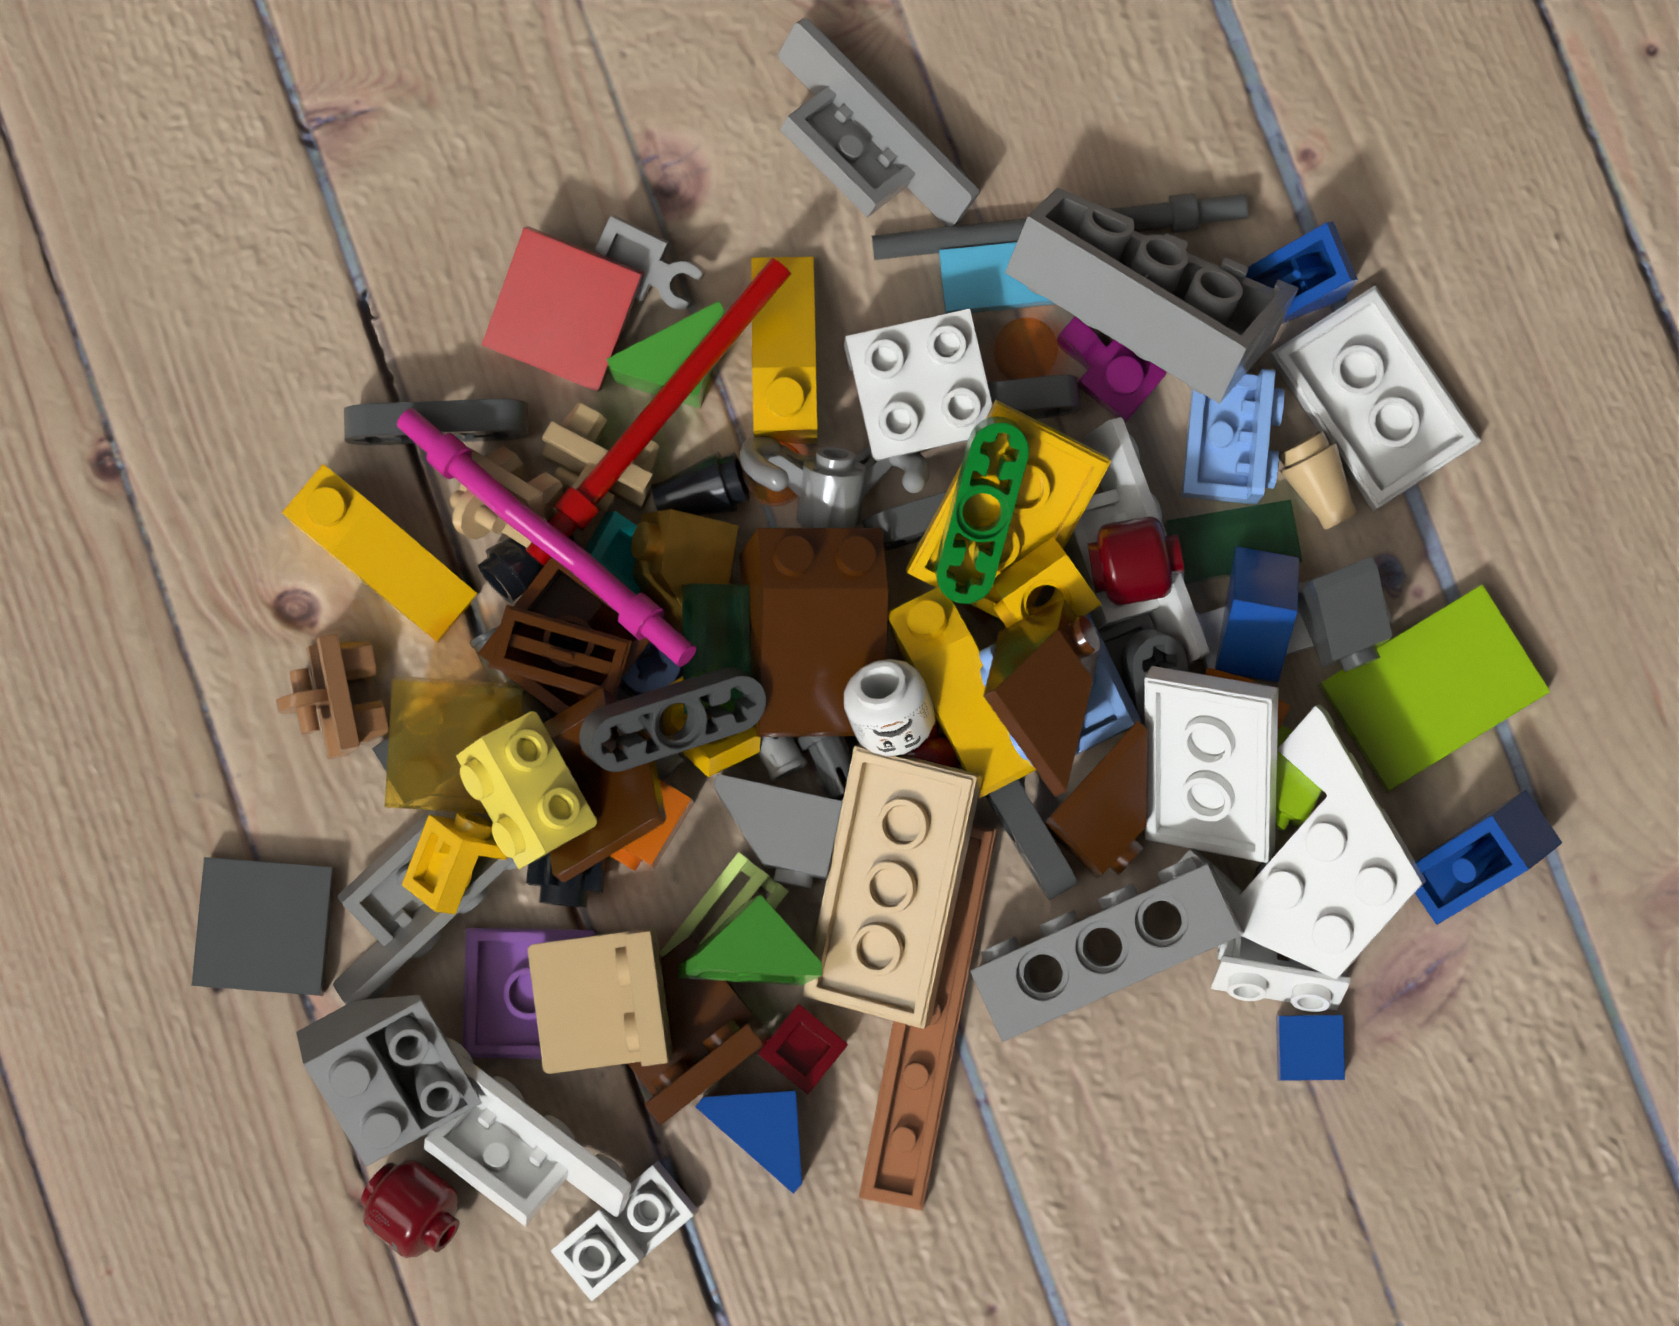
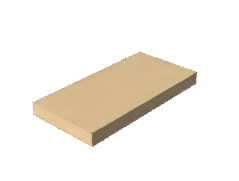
(893, 885)

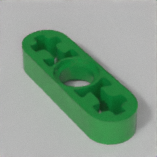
(984, 559)

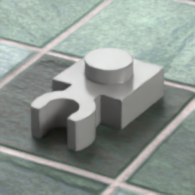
(645, 252)

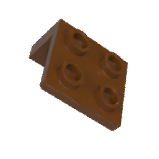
(623, 801)
(709, 1037)

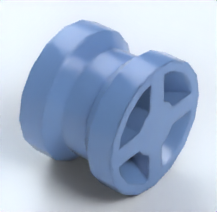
(652, 671)

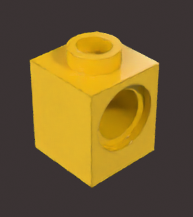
(1042, 566)

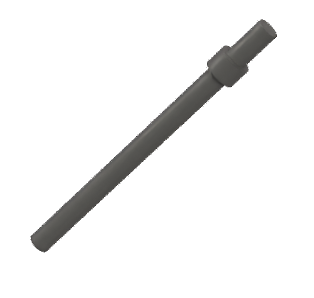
(1181, 213)

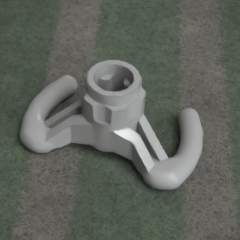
(829, 482)

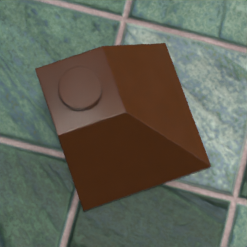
(566, 598)
(1043, 687)
(1107, 808)

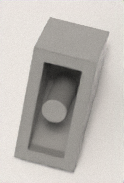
(783, 827)

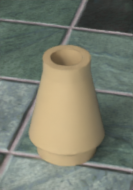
(1319, 478)

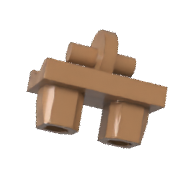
(331, 670)

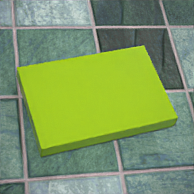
(1435, 688)

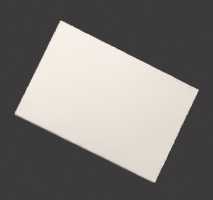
(1374, 398)
(1211, 763)

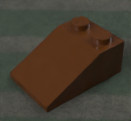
(813, 622)

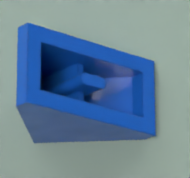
(1314, 265)
(1258, 614)
(763, 1127)

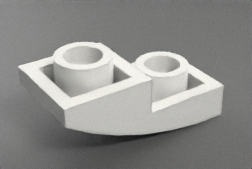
(611, 1245)

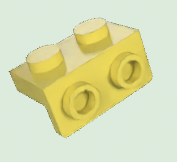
(525, 789)

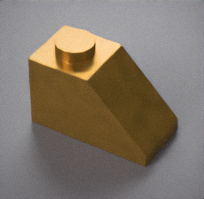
(680, 550)

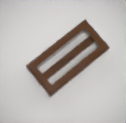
(506, 638)

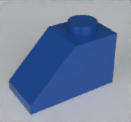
(1485, 856)

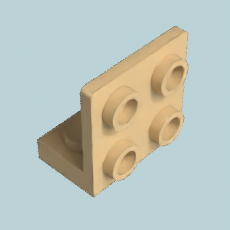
(600, 1001)

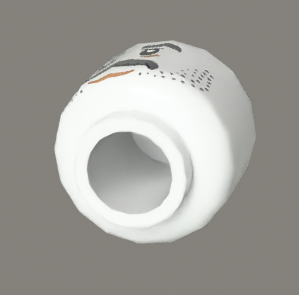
(889, 707)

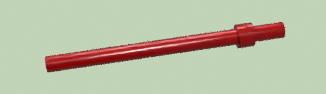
(578, 506)

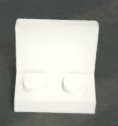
(919, 383)

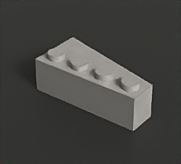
(1149, 292)

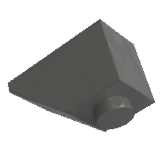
(1346, 615)

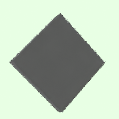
(263, 926)

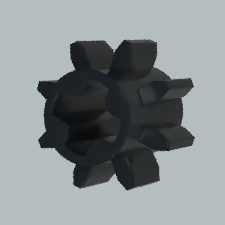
(569, 893)

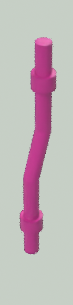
(636, 612)

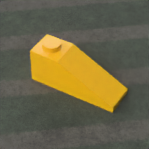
(786, 356)
(379, 553)
(944, 652)

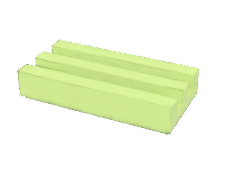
(757, 879)

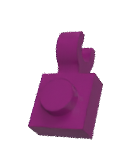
(1113, 374)

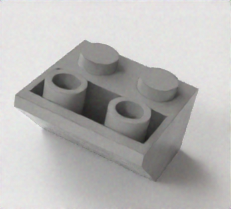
(385, 1072)

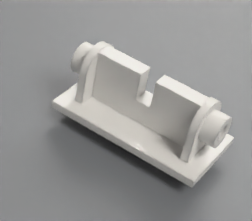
(1254, 973)

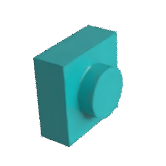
(612, 547)

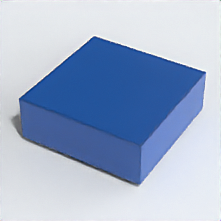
(1310, 1047)

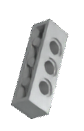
(1021, 1006)

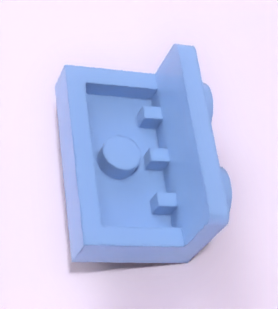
(1230, 442)

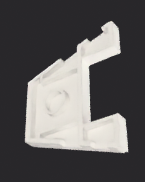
(1338, 871)

